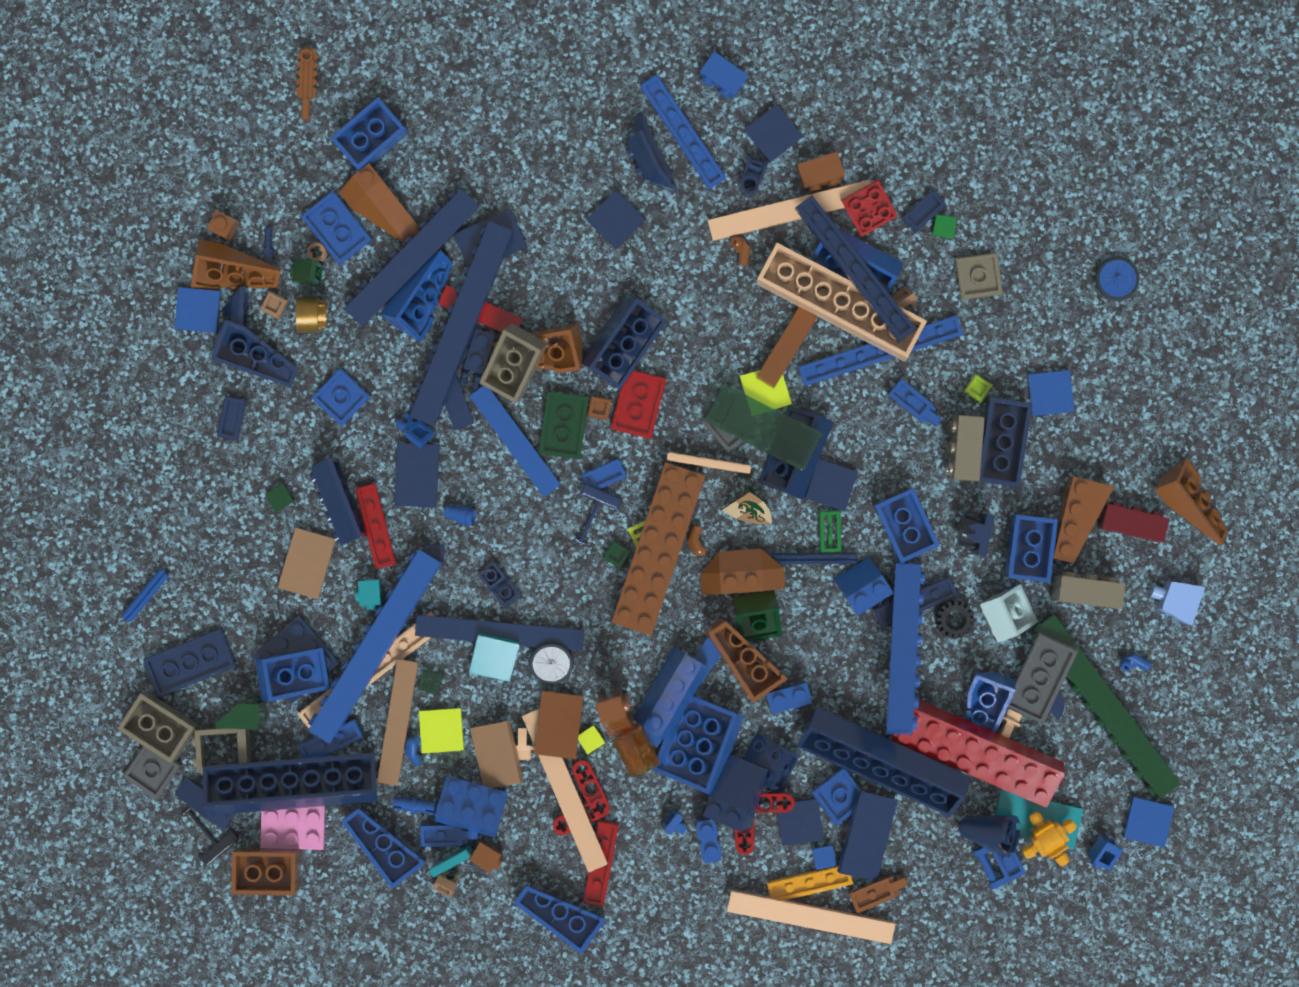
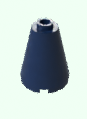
(992, 832)

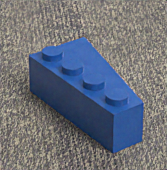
(386, 851)
(565, 920)

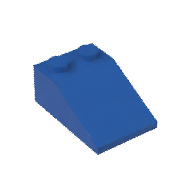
(291, 674)

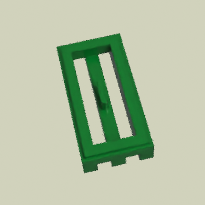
(830, 549)

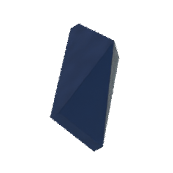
(238, 307)

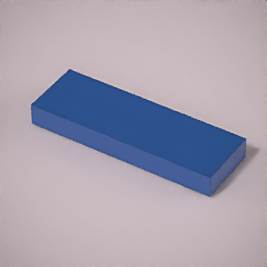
(317, 747)

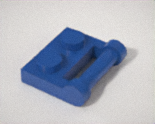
(1010, 867)

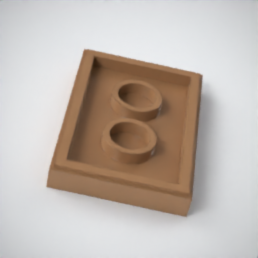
(307, 563)
(496, 754)

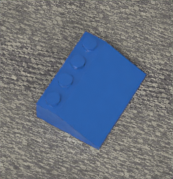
(699, 744)

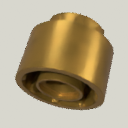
(310, 314)

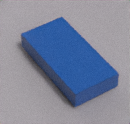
(605, 474)

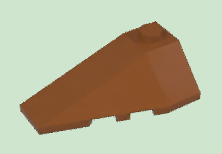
(223, 266)

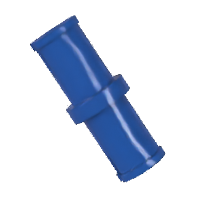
(414, 805)

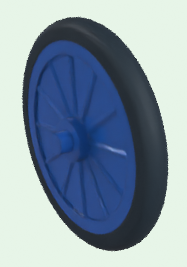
(1117, 278)

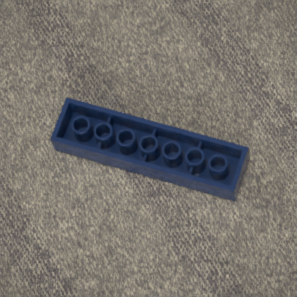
(884, 761)
(289, 784)

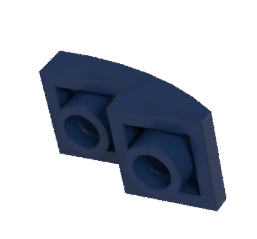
(499, 585)

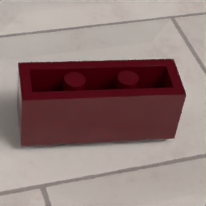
(1134, 522)

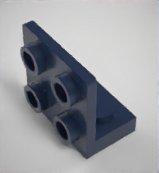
(774, 757)

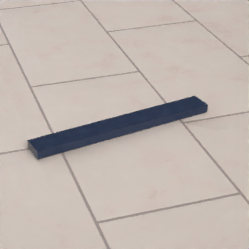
(855, 268)
(526, 634)

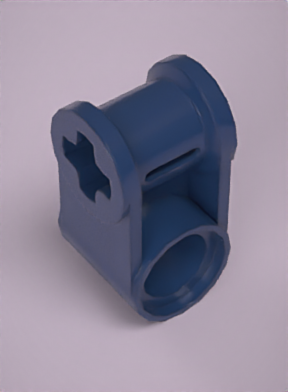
(753, 172)

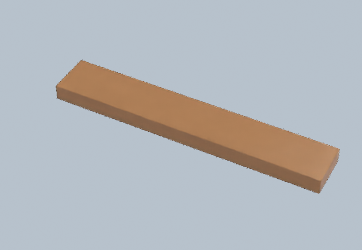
(397, 722)

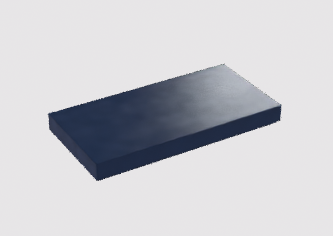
(190, 662)
(867, 835)

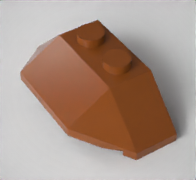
(742, 572)

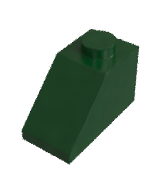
(307, 272)

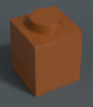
(223, 225)
(486, 856)

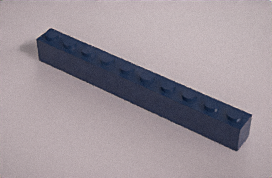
(461, 324)

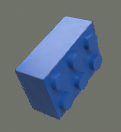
(369, 135)
(905, 525)
(1030, 548)
(471, 806)

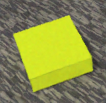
(590, 739)

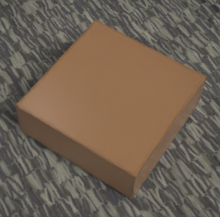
(274, 305)

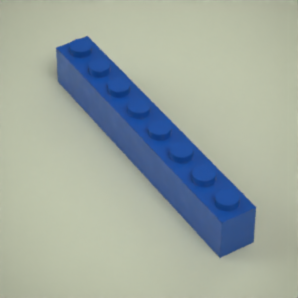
(904, 649)

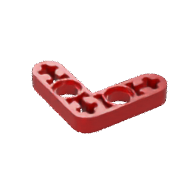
(592, 799)
(780, 809)

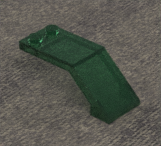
(763, 427)

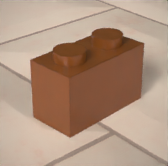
(820, 172)

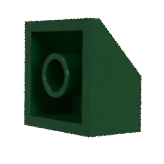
(758, 616)
(248, 714)

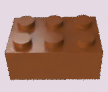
(265, 871)

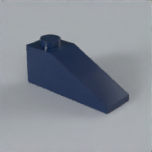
(192, 795)

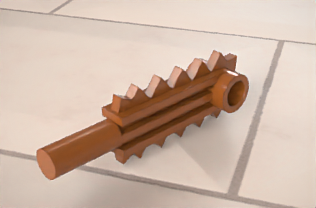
(306, 81)

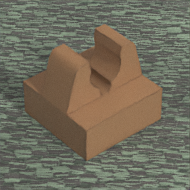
(905, 297)
(444, 885)

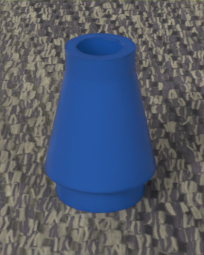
(462, 514)

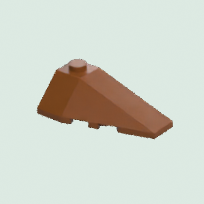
(374, 201)
(563, 348)
(1185, 496)

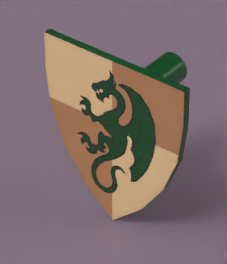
(749, 508)

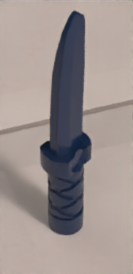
(268, 251)

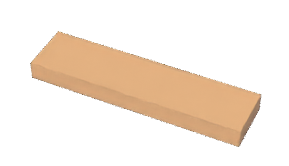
(710, 463)

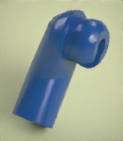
(1134, 660)
(411, 750)

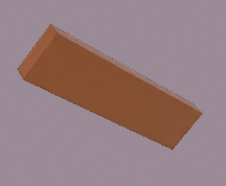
(786, 347)

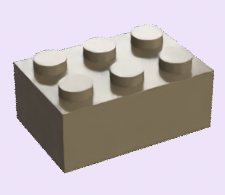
(513, 363)
(965, 448)
(1088, 590)
(158, 727)

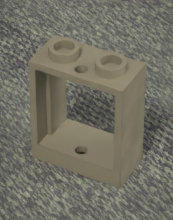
(243, 740)

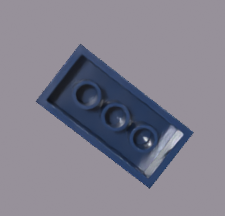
(1004, 441)

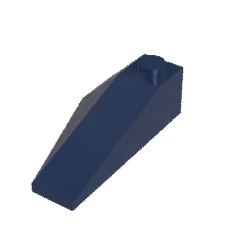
(247, 352)

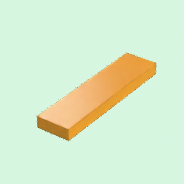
(808, 883)

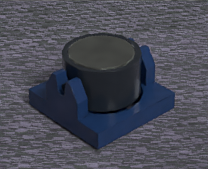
(976, 533)

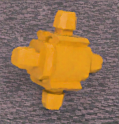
(1049, 838)

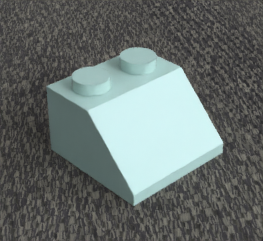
(1009, 613)

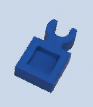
(415, 432)

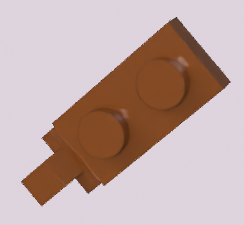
(877, 892)

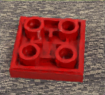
(869, 208)

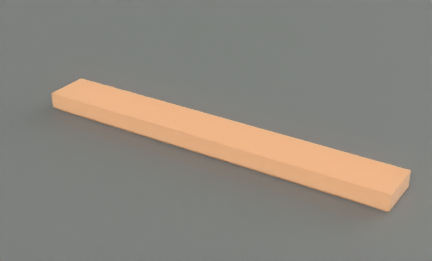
(777, 213)
(402, 647)
(570, 803)
(810, 916)

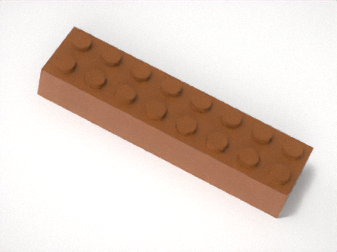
(658, 549)

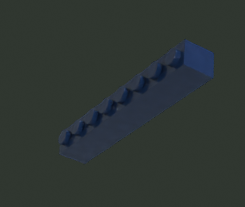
(411, 257)

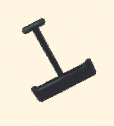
(218, 847)

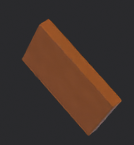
(558, 725)

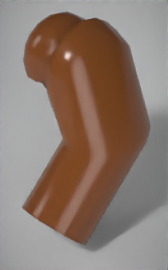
(694, 543)

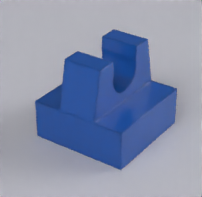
(673, 822)

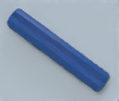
(145, 595)

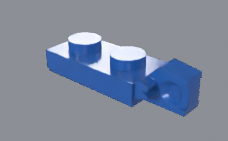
(914, 403)
(444, 835)

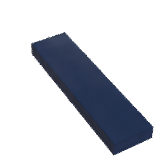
(456, 403)
(933, 595)

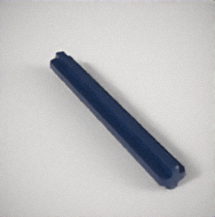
(814, 558)

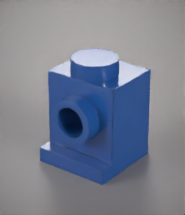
(1104, 852)

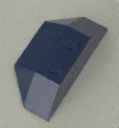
(648, 157)

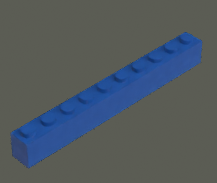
(375, 645)

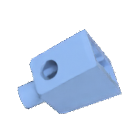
(1178, 600)

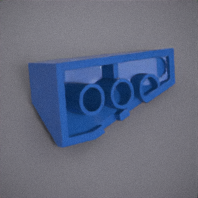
(415, 301)
(989, 699)

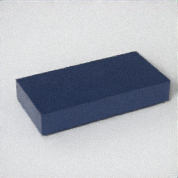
(923, 211)
(231, 418)

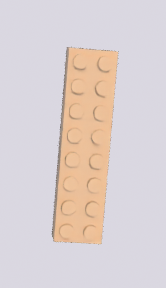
(832, 299)

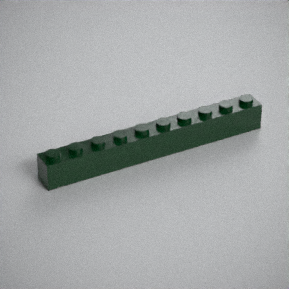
(1112, 715)

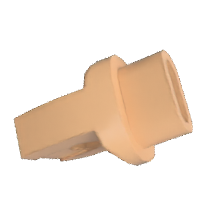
(1010, 720)
(522, 748)

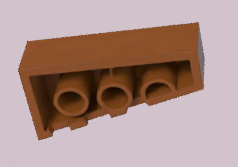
(1077, 515)
(748, 667)
(614, 712)

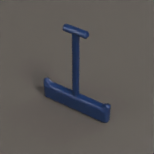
(601, 497)

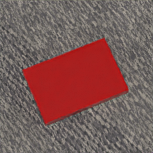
(638, 404)

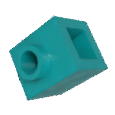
(369, 593)

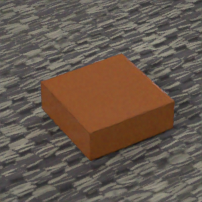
(599, 408)

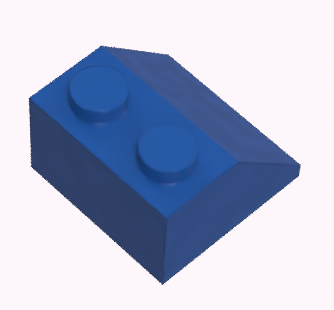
(863, 586)

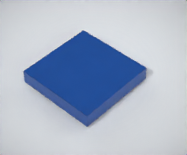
(197, 310)
(1050, 393)
(341, 397)
(837, 795)
(1148, 821)

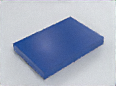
(336, 228)

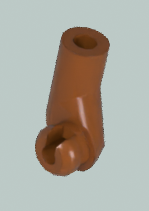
(742, 248)

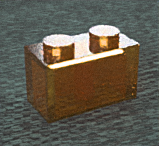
(636, 751)

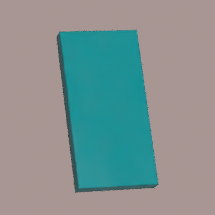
(1015, 805)

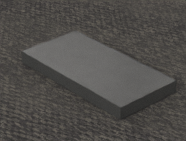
(1042, 677)

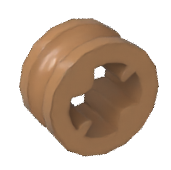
(313, 246)

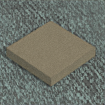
(978, 276)

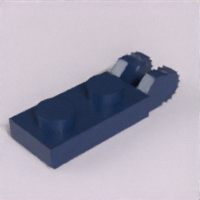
(478, 356)

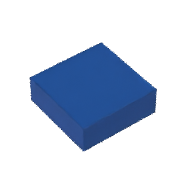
(824, 857)

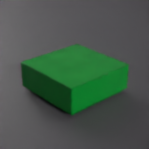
(944, 226)

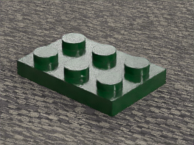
(563, 425)

